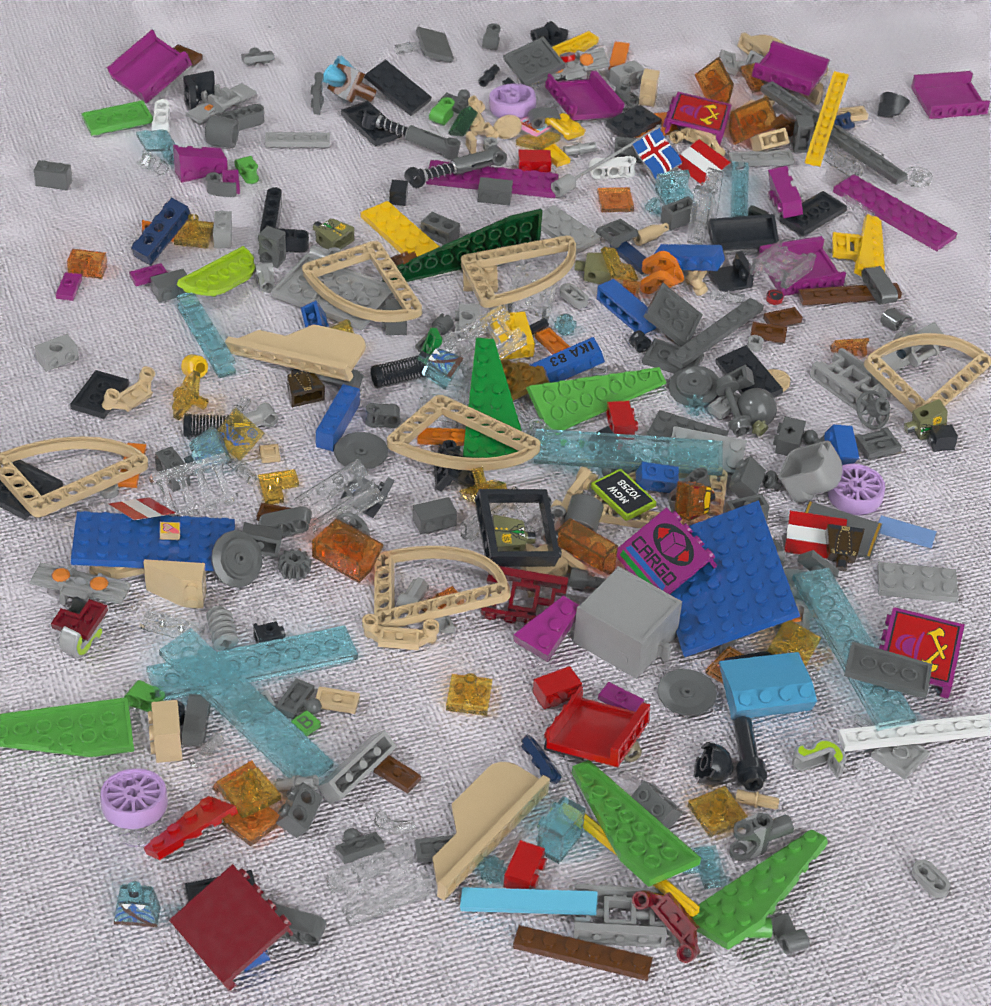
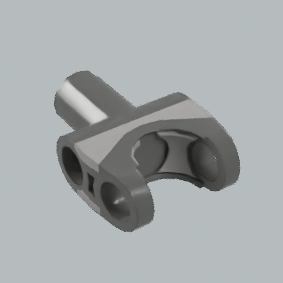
(759, 832)

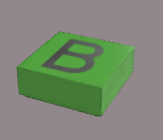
(306, 723)

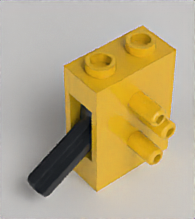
(516, 320)

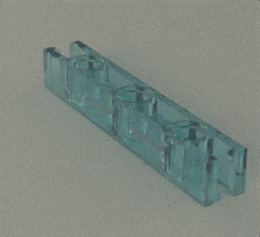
(739, 190)
(206, 334)

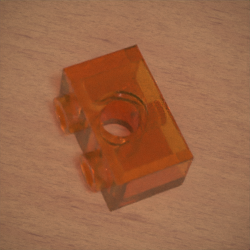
(88, 263)

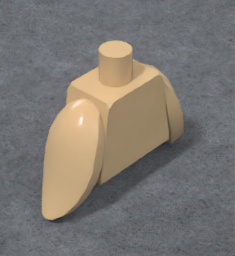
(562, 567)

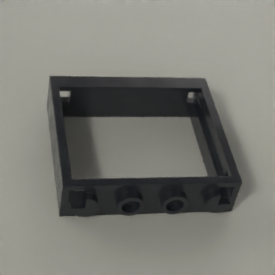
(517, 558)

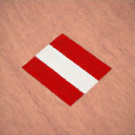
(700, 157)
(141, 508)
(807, 532)

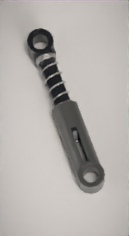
(447, 146)
(457, 166)

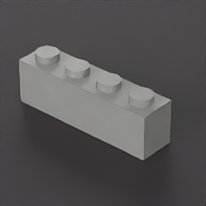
(356, 767)

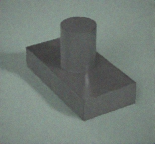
(813, 561)

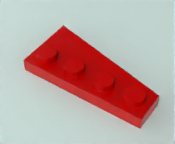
(189, 826)

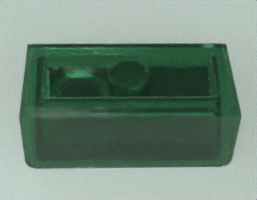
(463, 121)

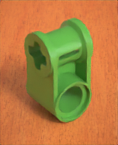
(442, 111)
(247, 169)
(141, 696)

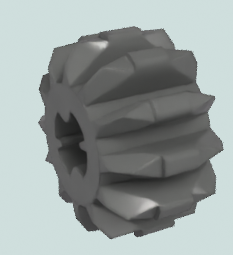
(294, 564)

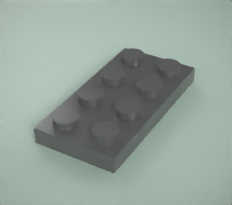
(664, 423)
(888, 670)

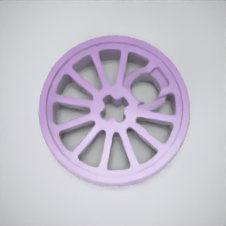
(512, 100)
(856, 484)
(131, 792)

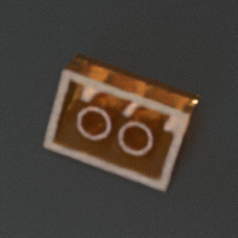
(715, 81)
(751, 120)
(588, 546)
(346, 550)

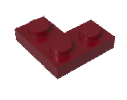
(84, 622)

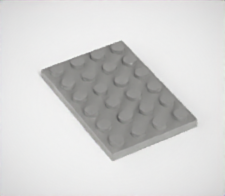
(344, 282)

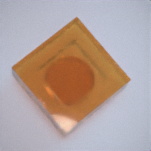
(632, 286)

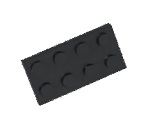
(398, 87)
(377, 136)
(816, 212)
(744, 356)

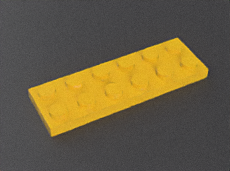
(397, 229)

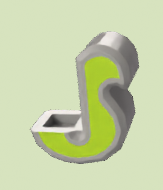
(74, 645)
(819, 753)

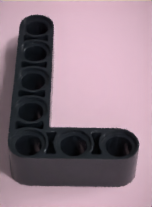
(296, 239)

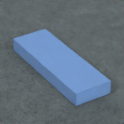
(907, 532)

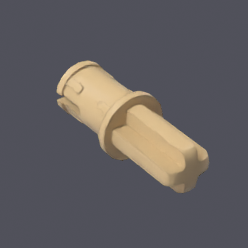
(756, 799)

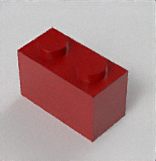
(534, 160)
(621, 418)
(556, 687)
(525, 866)

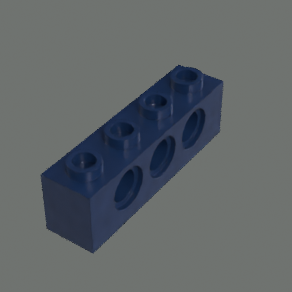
(169, 228)

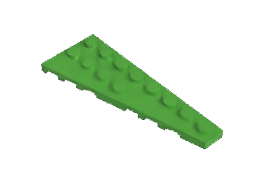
(577, 400)

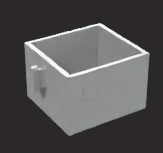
(628, 622)

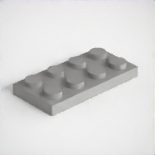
(558, 223)
(732, 447)
(917, 582)

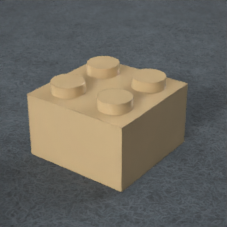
(165, 731)

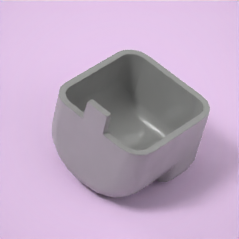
(811, 471)

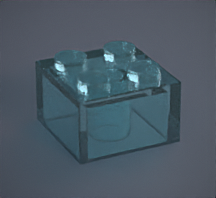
(560, 829)

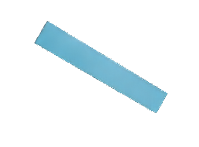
(529, 901)

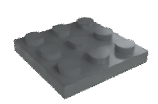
(534, 61)
(673, 315)

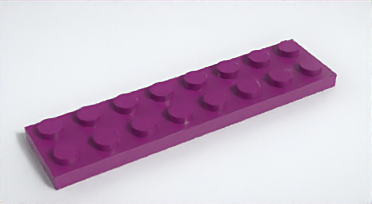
(524, 182)
(897, 213)

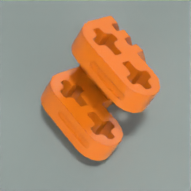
(663, 269)

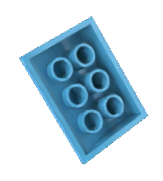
(767, 685)

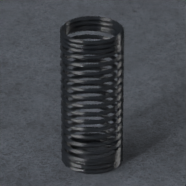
(380, 378)
(187, 423)

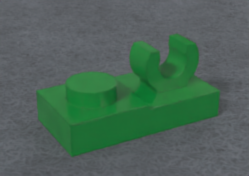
(433, 341)

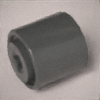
(222, 131)
(585, 510)

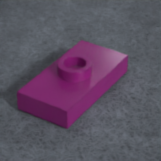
(231, 176)
(143, 275)
(69, 286)
(619, 697)

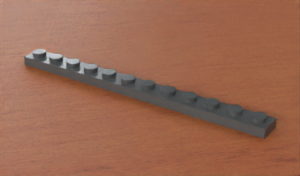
(838, 135)

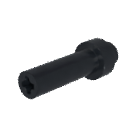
(750, 769)

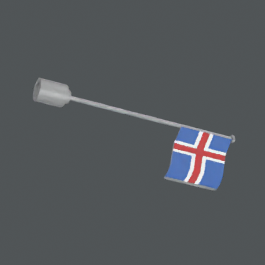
(650, 148)

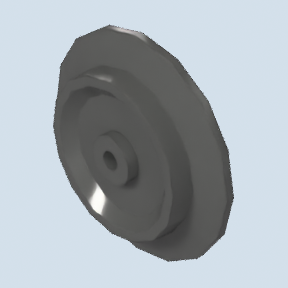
(693, 381)
(363, 446)
(236, 559)
(687, 692)

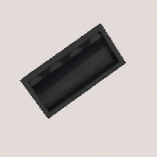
(743, 231)

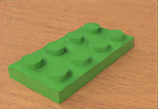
(117, 117)

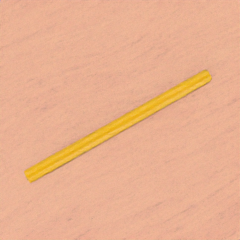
(664, 886)

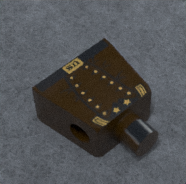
(304, 388)
(843, 544)

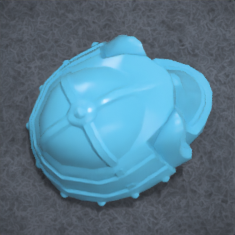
(334, 75)

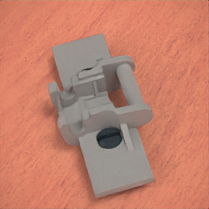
(907, 356)

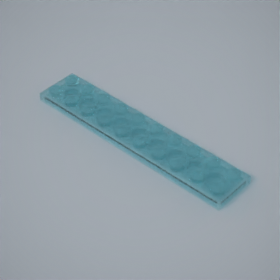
(627, 451)
(841, 627)
(266, 660)
(244, 706)

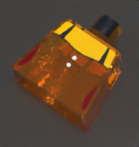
(693, 499)

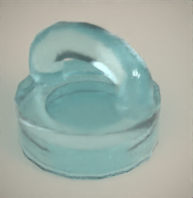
(653, 205)

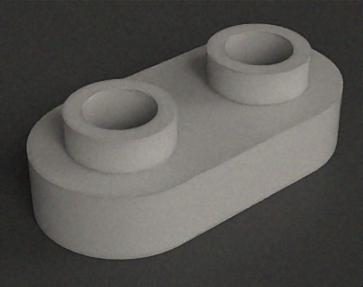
(574, 295)
(932, 879)

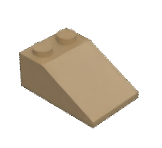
(177, 581)

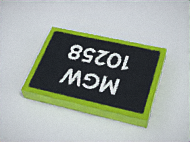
(623, 494)

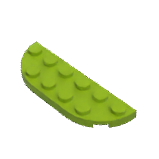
(220, 274)

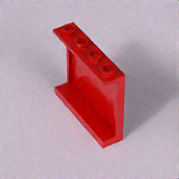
(596, 729)

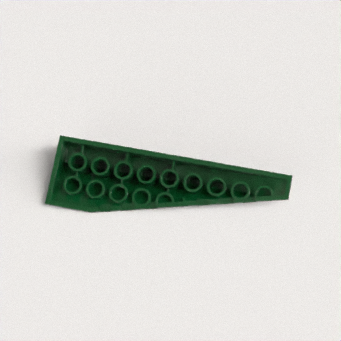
(447, 258)

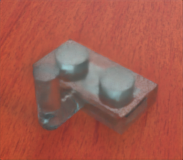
(709, 868)

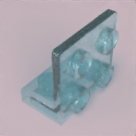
(157, 141)
(673, 186)

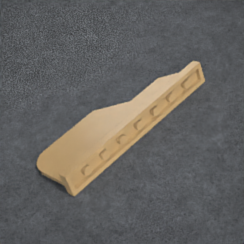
(762, 44)
(309, 349)
(484, 818)

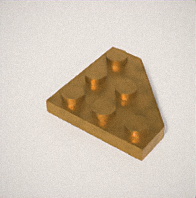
(522, 375)

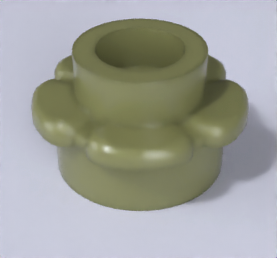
(759, 428)

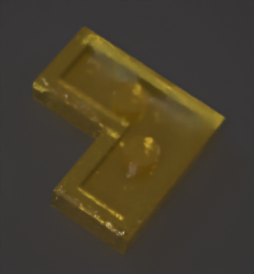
(538, 143)
(617, 269)
(273, 483)

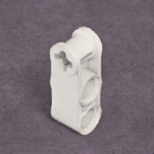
(161, 115)
(613, 168)

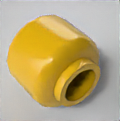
(194, 362)

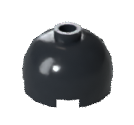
(713, 765)

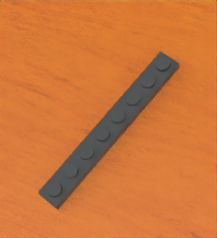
(715, 333)

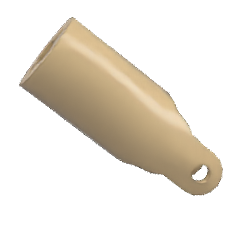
(650, 233)

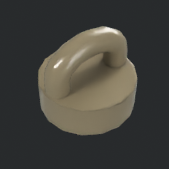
(636, 747)

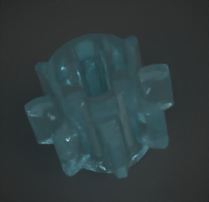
(565, 324)
(692, 401)
(492, 869)

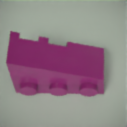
(198, 162)
(783, 194)
(548, 629)

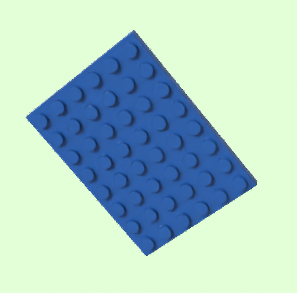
(742, 591)

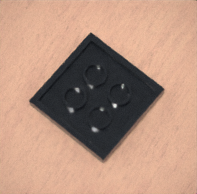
(38, 479)

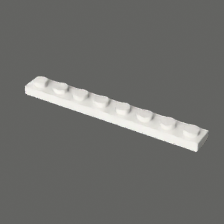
(916, 733)

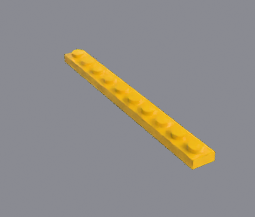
(826, 119)

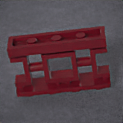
(530, 582)

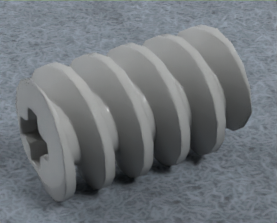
(222, 628)

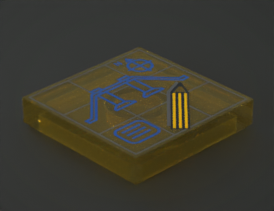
(239, 434)

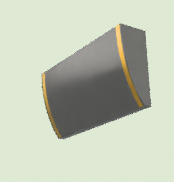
(871, 531)

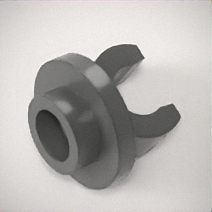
(771, 480)

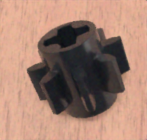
(450, 445)

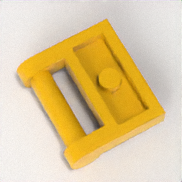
(566, 126)
(841, 245)

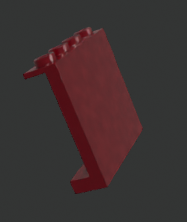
(230, 924)

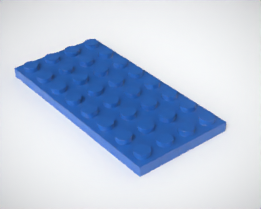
(123, 542)

